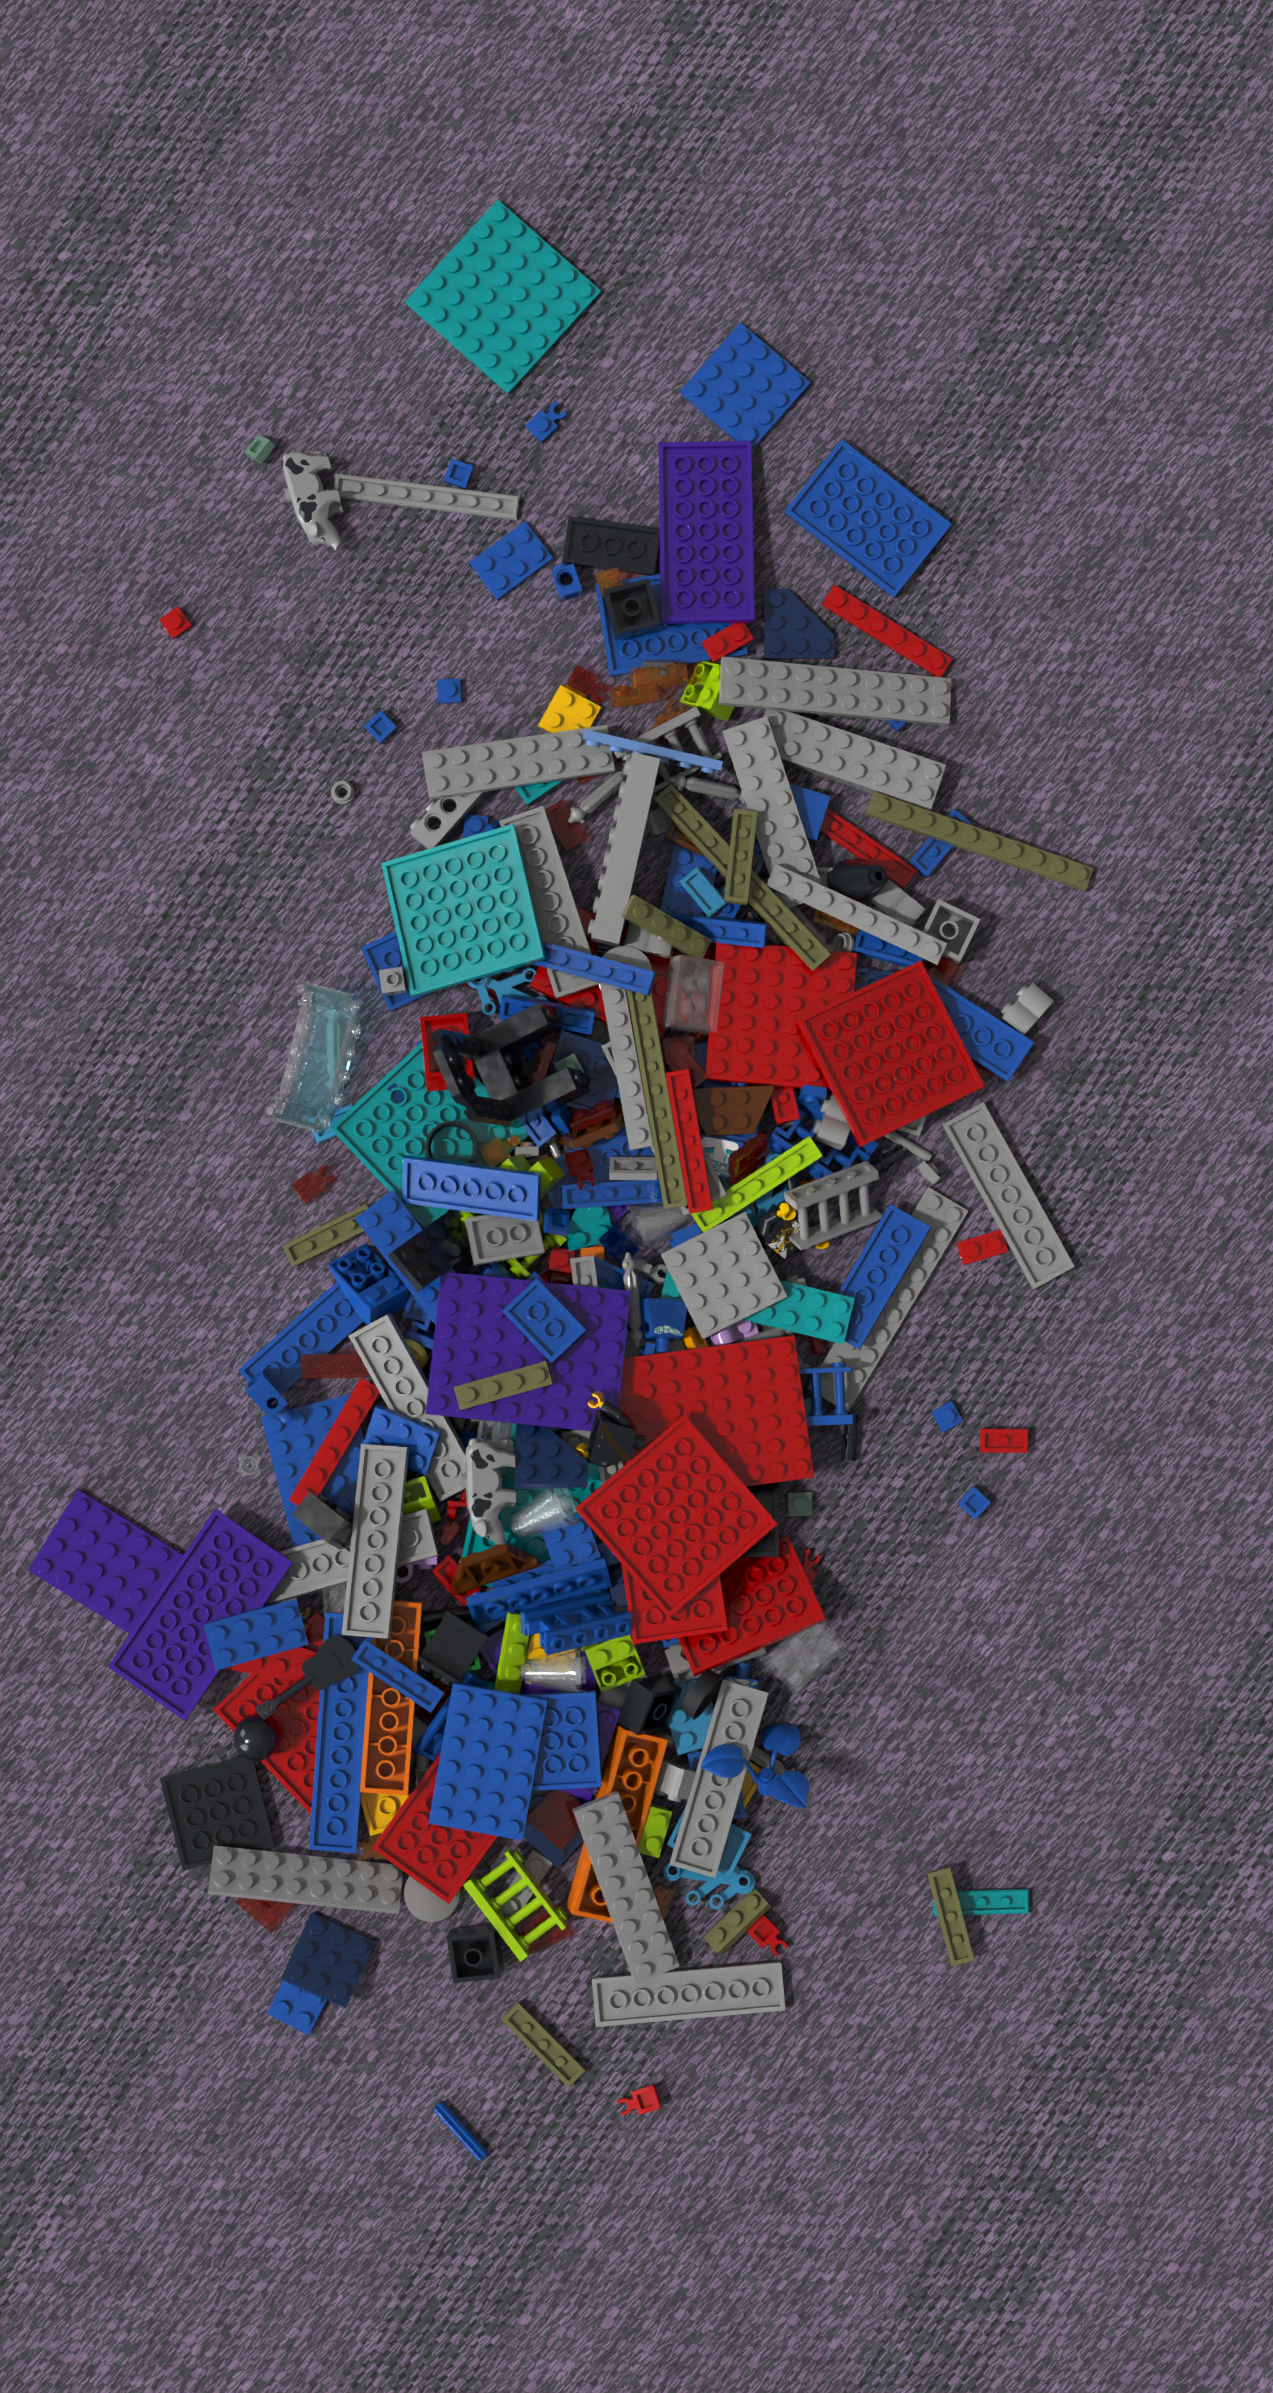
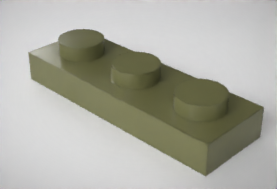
(737, 1922)

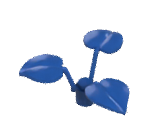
(784, 1738)

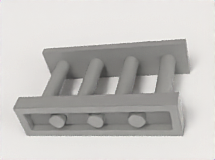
(668, 731)
(825, 1188)

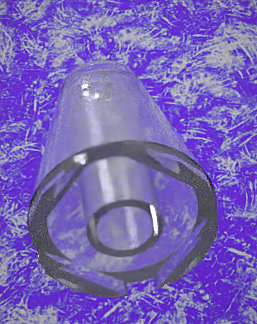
(653, 1223)
(546, 1512)
(557, 1671)

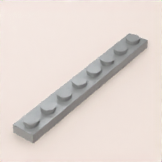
(856, 914)
(627, 1066)

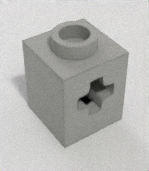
(392, 981)

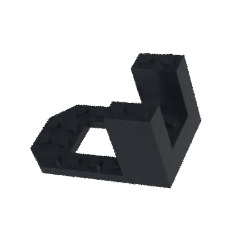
(511, 1094)

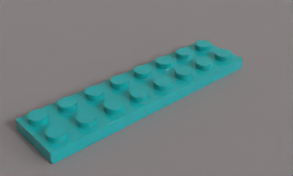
(802, 1312)

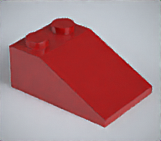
(429, 1024)

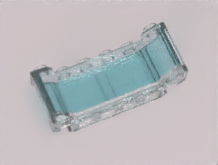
(318, 1058)

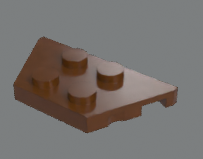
(731, 1109)
(587, 1136)
(490, 1566)

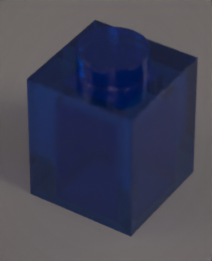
(618, 1243)

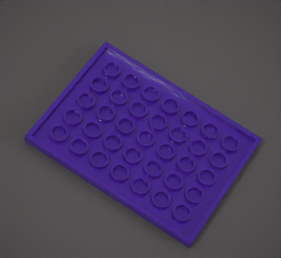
(480, 1341)

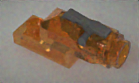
(647, 679)

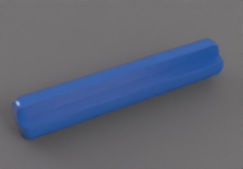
(460, 2131)

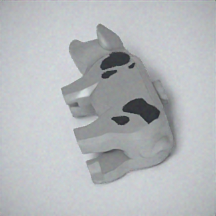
(310, 502)
(484, 1485)

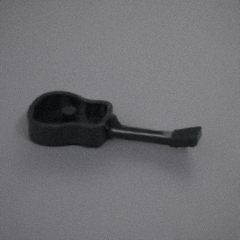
(328, 1665)

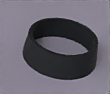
(451, 1124)
(702, 1693)

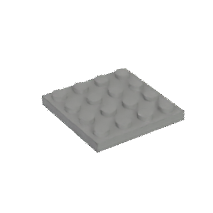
(724, 1275)

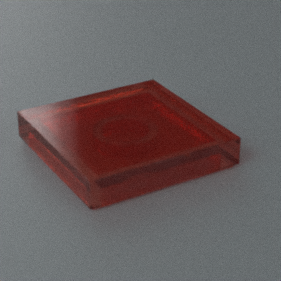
(555, 1817)

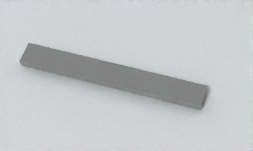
(427, 497)

